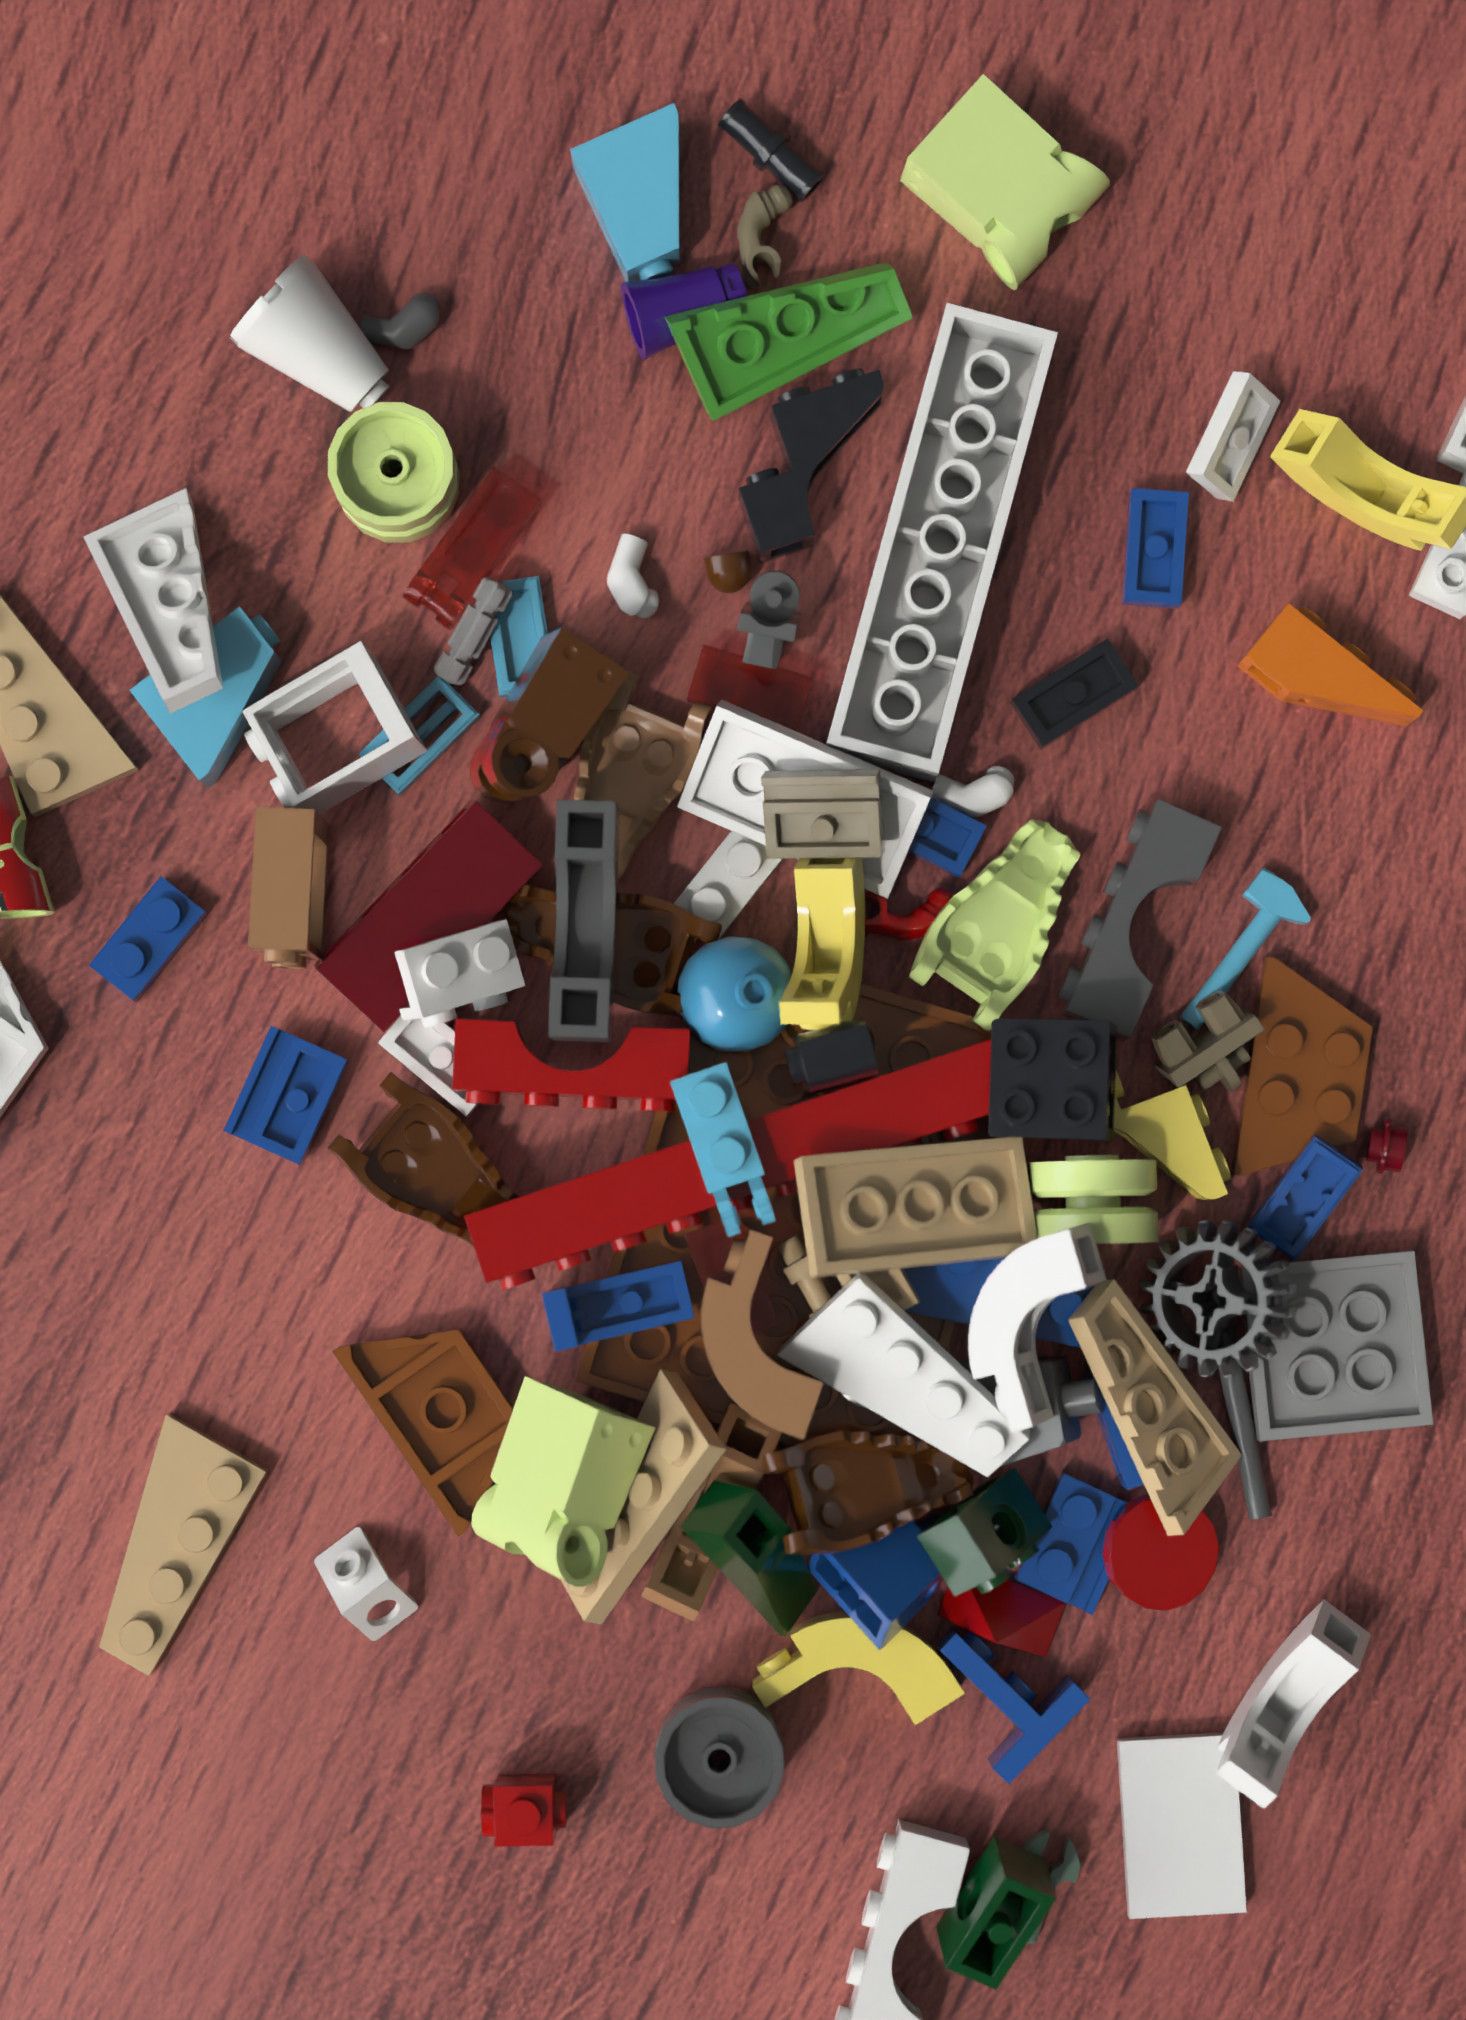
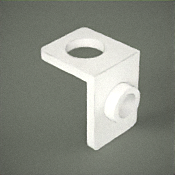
(360, 1582)

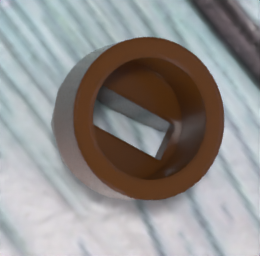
(728, 571)

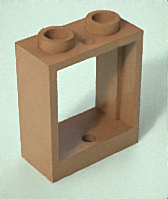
(288, 886)

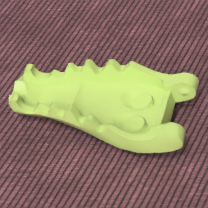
(998, 925)

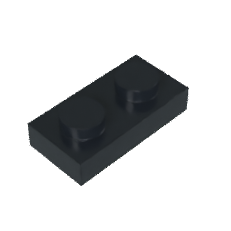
(1074, 694)

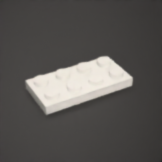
(744, 745)

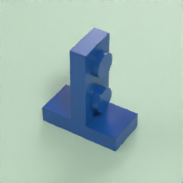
(617, 1305)
(1014, 1698)

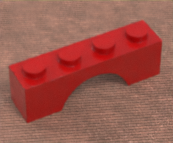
(496, 1061)

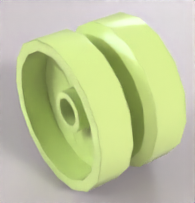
(376, 443)
(1093, 1196)

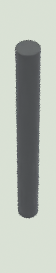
(1243, 1432)

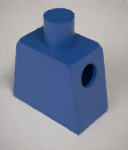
(881, 1582)

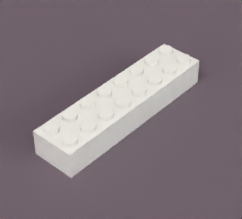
(941, 542)

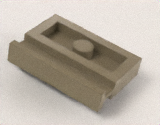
(823, 814)

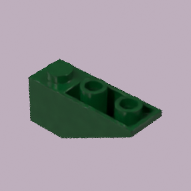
(747, 1546)

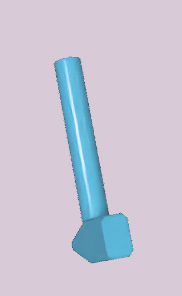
(1275, 903)

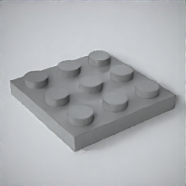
(1350, 1350)

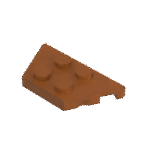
(1301, 1072)
(437, 1410)

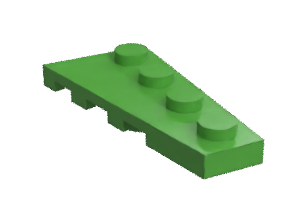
(775, 336)

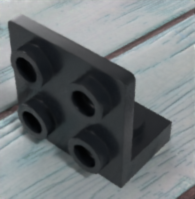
(1053, 1079)

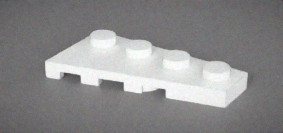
(162, 593)
(899, 1371)

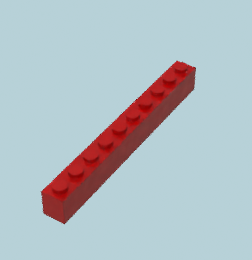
(669, 1187)

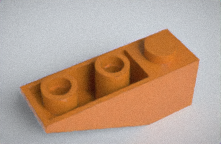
(1315, 671)

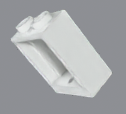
(307, 693)

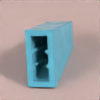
(635, 192)
(213, 726)

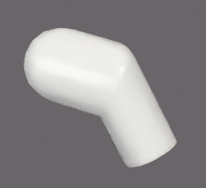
(626, 581)
(978, 796)

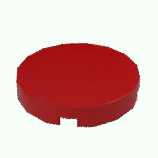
(1156, 1567)

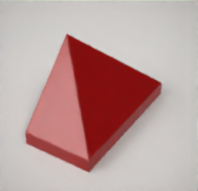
(1006, 1615)

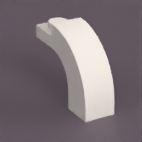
(1009, 1313)
(1286, 1698)

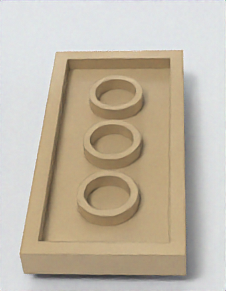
(914, 1206)

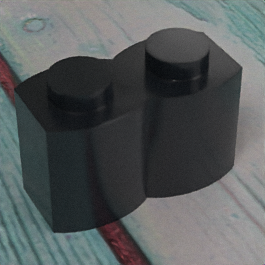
(832, 1056)

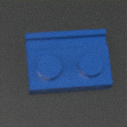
(286, 1095)
(1071, 1552)

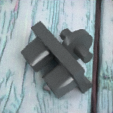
(770, 618)

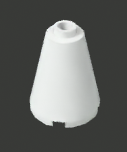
(313, 338)

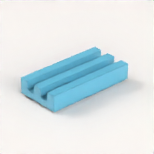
(442, 744)

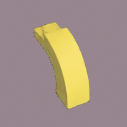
(1365, 487)
(829, 943)
(835, 1641)

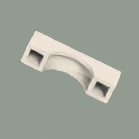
(919, 1877)

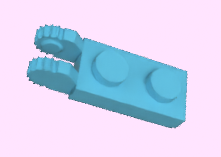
(721, 1141)

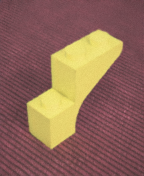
(1173, 1134)

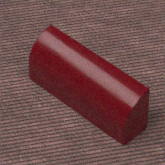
(445, 890)

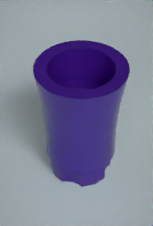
(652, 299)

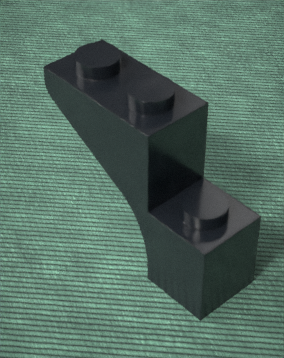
(809, 434)

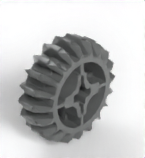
(1223, 1276)

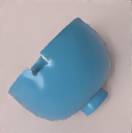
(734, 993)

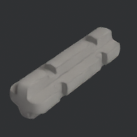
(473, 631)

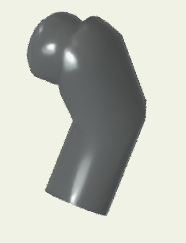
(407, 327)

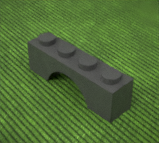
(1166, 852)
(585, 921)

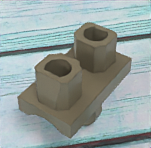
(1214, 1052)

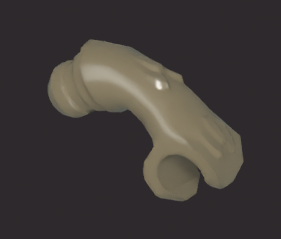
(757, 213)

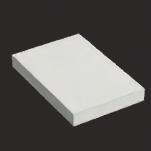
(1179, 1828)

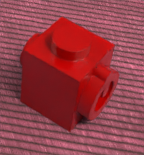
(523, 1810)

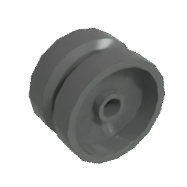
(696, 1784)

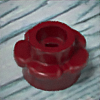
(1387, 1146)

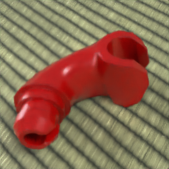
(905, 926)

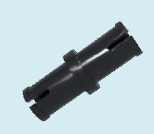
(771, 150)

